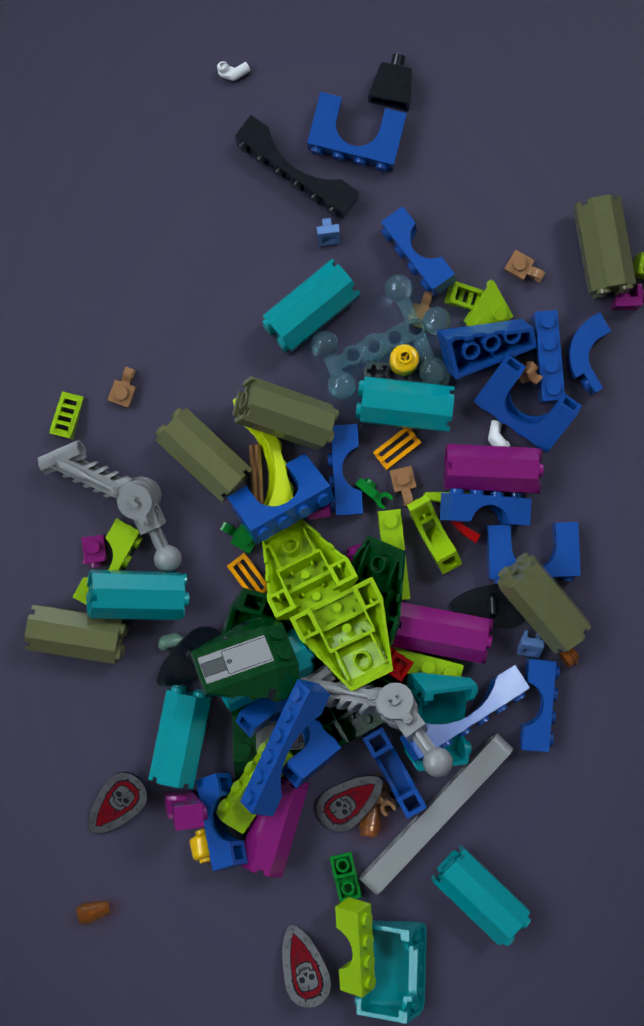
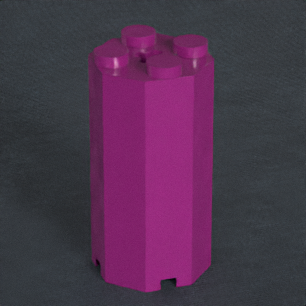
(493, 468)
(444, 633)
(272, 836)

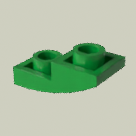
(345, 876)

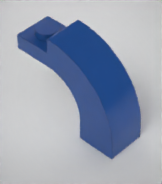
(579, 348)

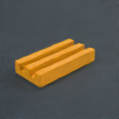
(411, 436)
(246, 573)

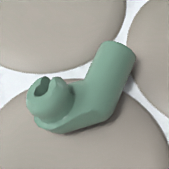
(169, 640)

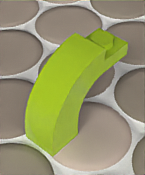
(433, 534)

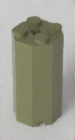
(604, 246)
(285, 413)
(203, 454)
(543, 603)
(75, 634)

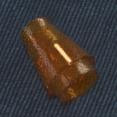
(371, 823)
(92, 911)

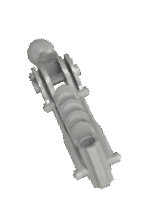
(136, 497)
(395, 706)

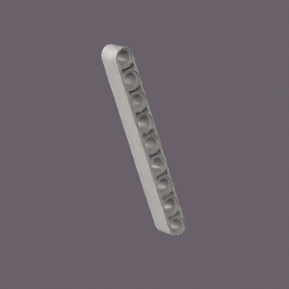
(436, 814)

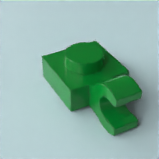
(368, 488)
(240, 537)

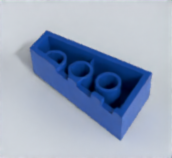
(483, 345)

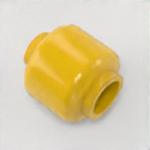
(404, 367)
(199, 847)

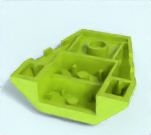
(303, 570)
(349, 634)

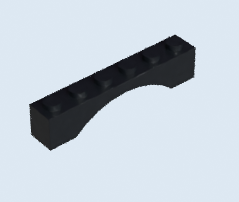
(333, 193)

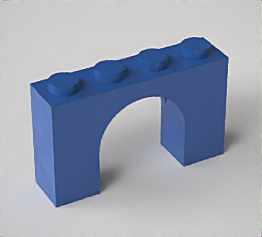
(326, 140)
(540, 430)
(265, 521)
(562, 563)
(318, 744)

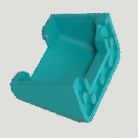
(443, 701)
(399, 972)

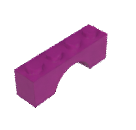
(185, 810)

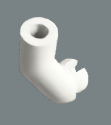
(231, 73)
(495, 437)

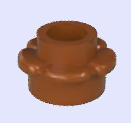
(569, 657)

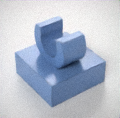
(328, 233)
(530, 646)

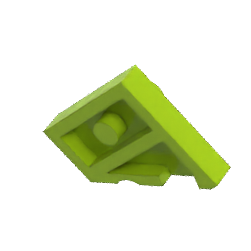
(489, 307)

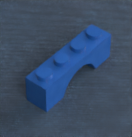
(433, 272)
(549, 356)
(347, 499)
(462, 507)
(537, 733)
(394, 771)
(224, 849)

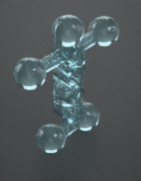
(431, 370)

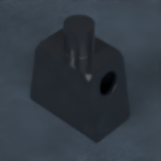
(392, 84)

